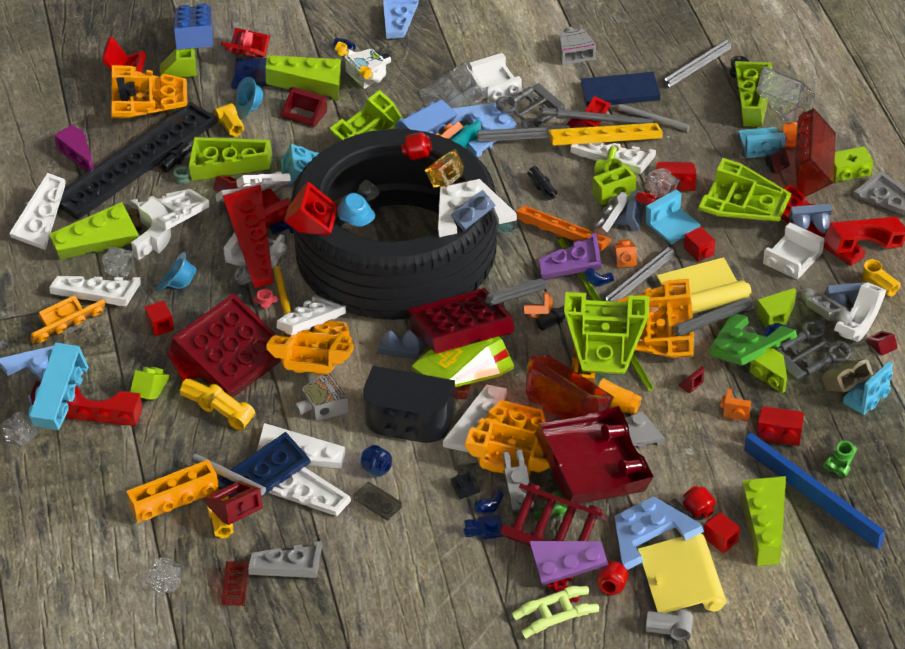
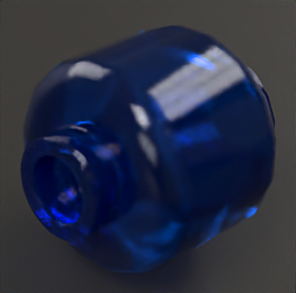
(375, 459)

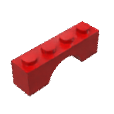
(885, 231)
(120, 409)

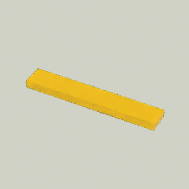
(605, 134)

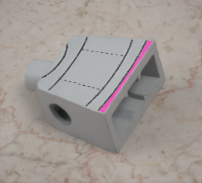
(576, 46)

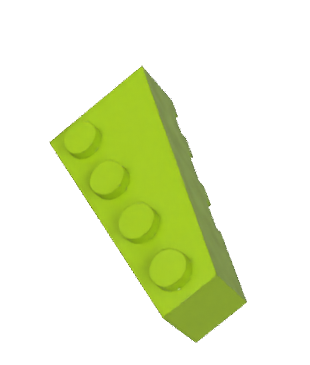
(305, 73)
(752, 105)
(228, 157)
(95, 233)
(764, 515)

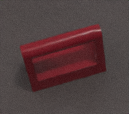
(307, 101)
(238, 506)

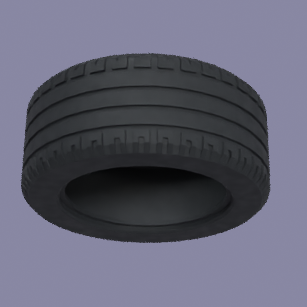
(390, 277)

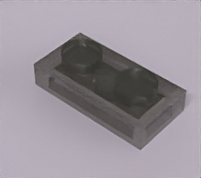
(377, 500)

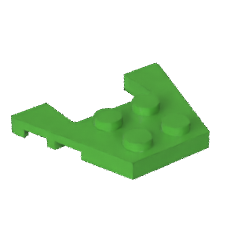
(742, 346)

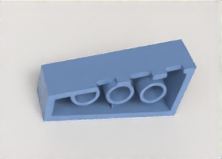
(429, 119)

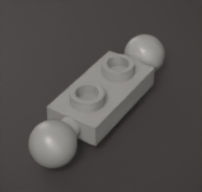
(826, 306)

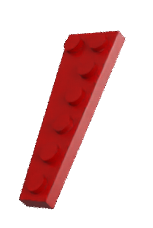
(799, 199)
(249, 225)

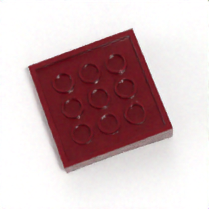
(459, 321)
(227, 346)
(594, 459)

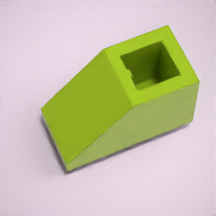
(180, 63)
(776, 307)
(770, 369)
(149, 382)

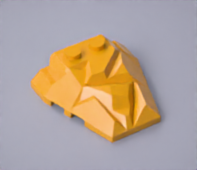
(152, 93)
(667, 307)
(313, 349)
(508, 429)

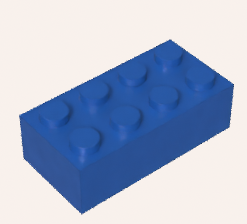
(193, 26)

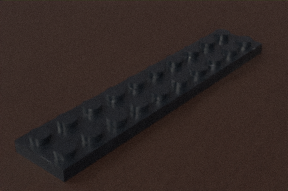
(134, 160)

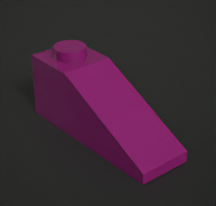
(73, 145)

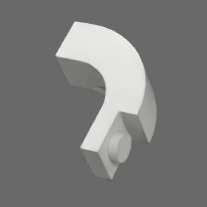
(155, 237)
(863, 312)

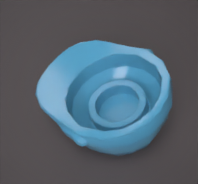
(355, 210)

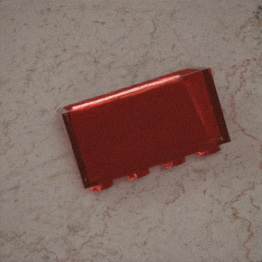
(814, 153)
(562, 389)

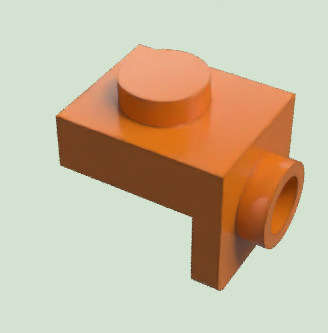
(790, 132)
(625, 253)
(535, 310)
(735, 408)

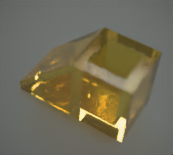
(445, 170)

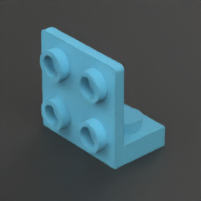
(761, 141)
(295, 160)
(669, 219)
(868, 393)

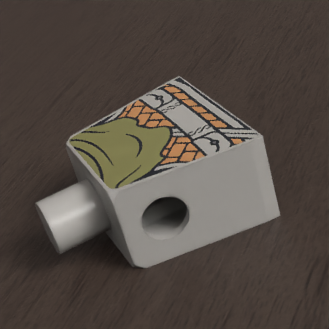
(323, 399)

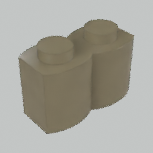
(847, 375)

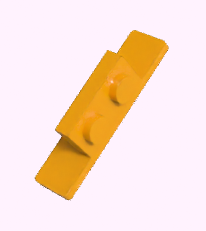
(63, 315)

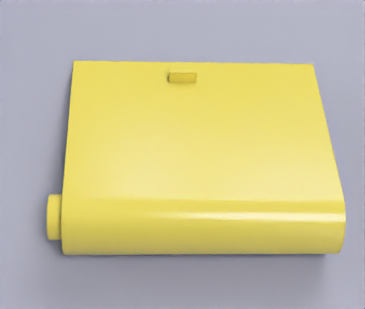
(710, 284)
(682, 574)

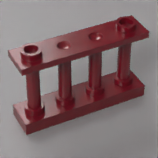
(516, 533)

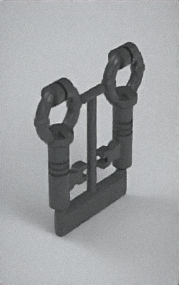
(527, 93)
(795, 371)

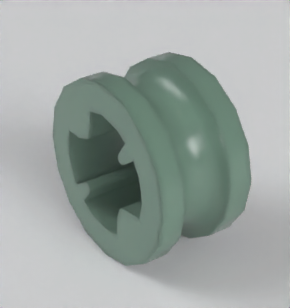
(182, 175)

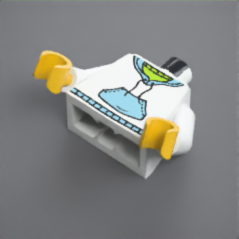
(364, 66)

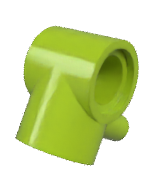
(609, 164)

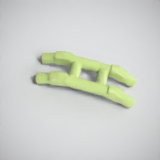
(549, 619)

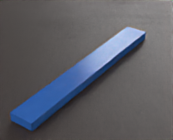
(815, 491)

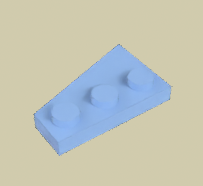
(398, 16)

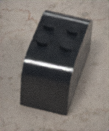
(408, 404)

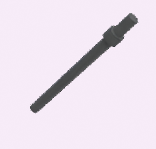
(560, 113)

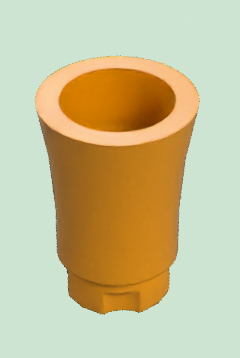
(623, 398)

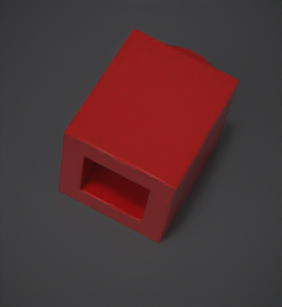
(699, 244)
(159, 318)
(721, 532)

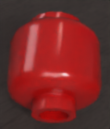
(416, 146)
(699, 502)
(612, 578)

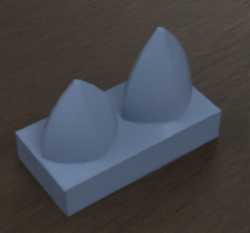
(473, 210)
(818, 213)
(633, 214)
(842, 292)
(400, 346)

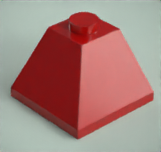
(311, 211)

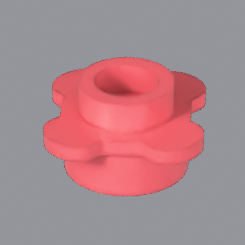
(246, 38)
(265, 298)

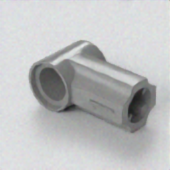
(676, 624)

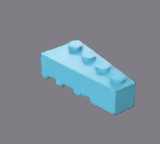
(57, 386)

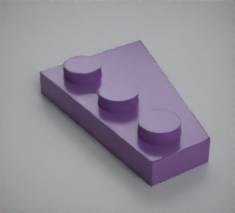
(572, 260)
(566, 558)

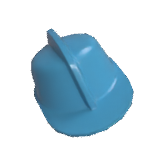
(248, 97)
(179, 274)

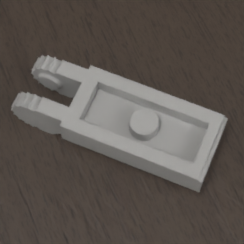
(610, 213)
(514, 477)

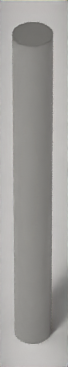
(656, 118)
(228, 473)

